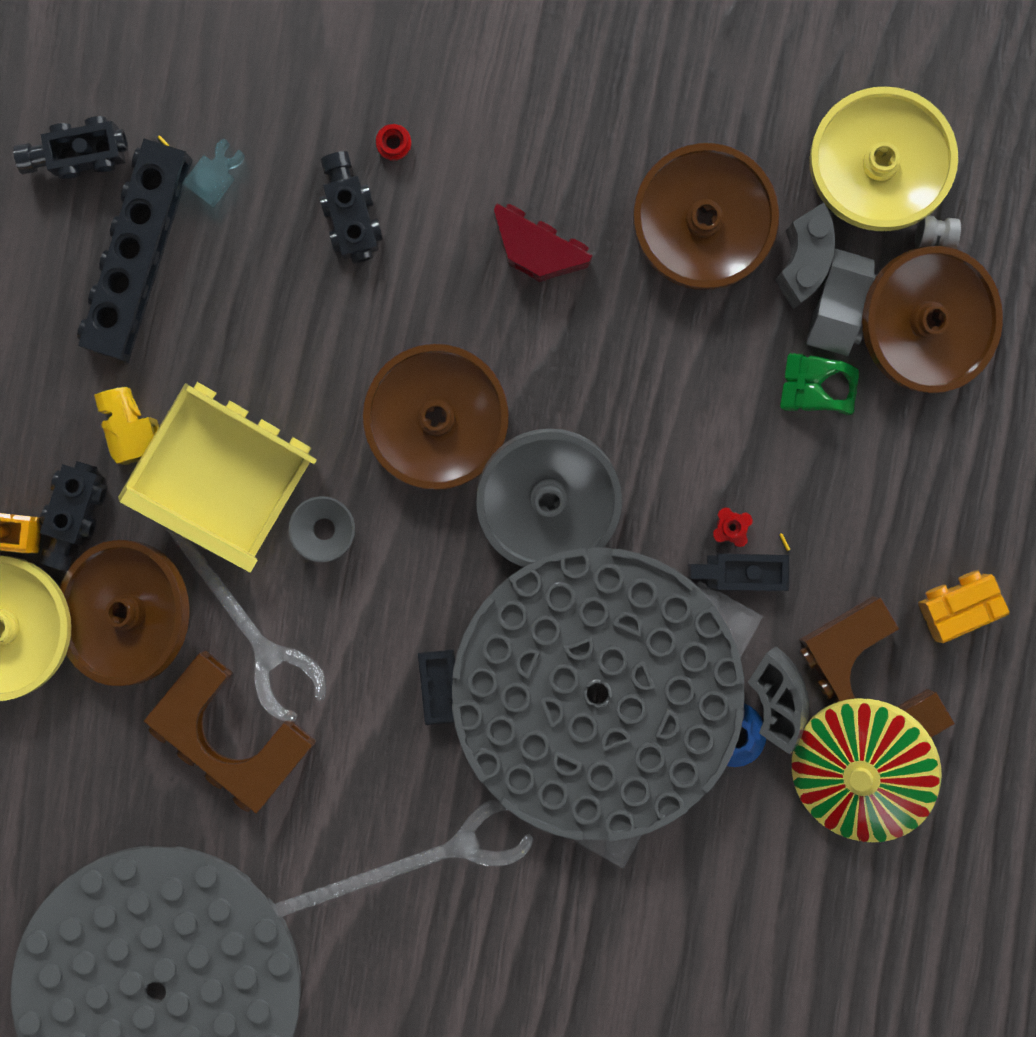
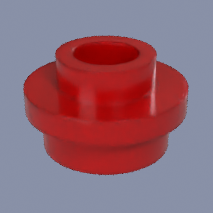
(393, 131)

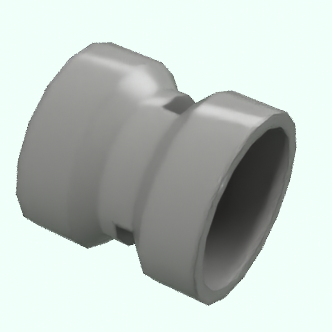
(938, 232)

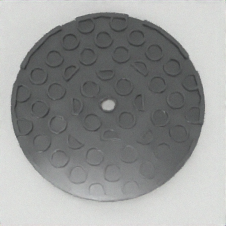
(613, 763)
(165, 921)

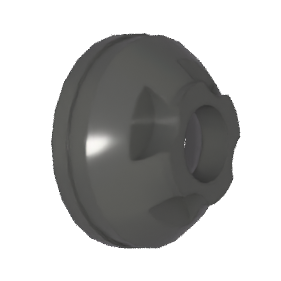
(303, 534)

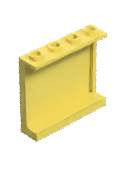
(216, 475)

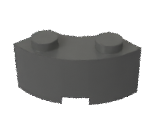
(810, 255)
(839, 311)
(783, 699)

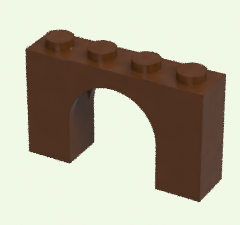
(838, 644)
(180, 722)

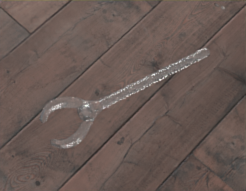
(266, 653)
(462, 845)

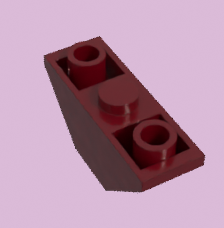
(537, 248)

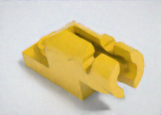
(124, 433)

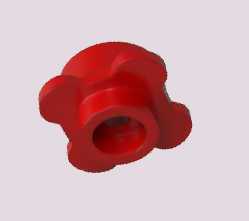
(723, 532)

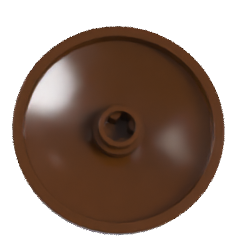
(705, 216)
(932, 319)
(435, 416)
(125, 612)

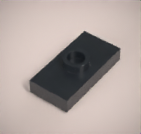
(436, 685)

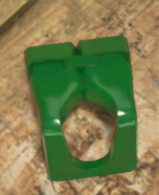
(804, 383)

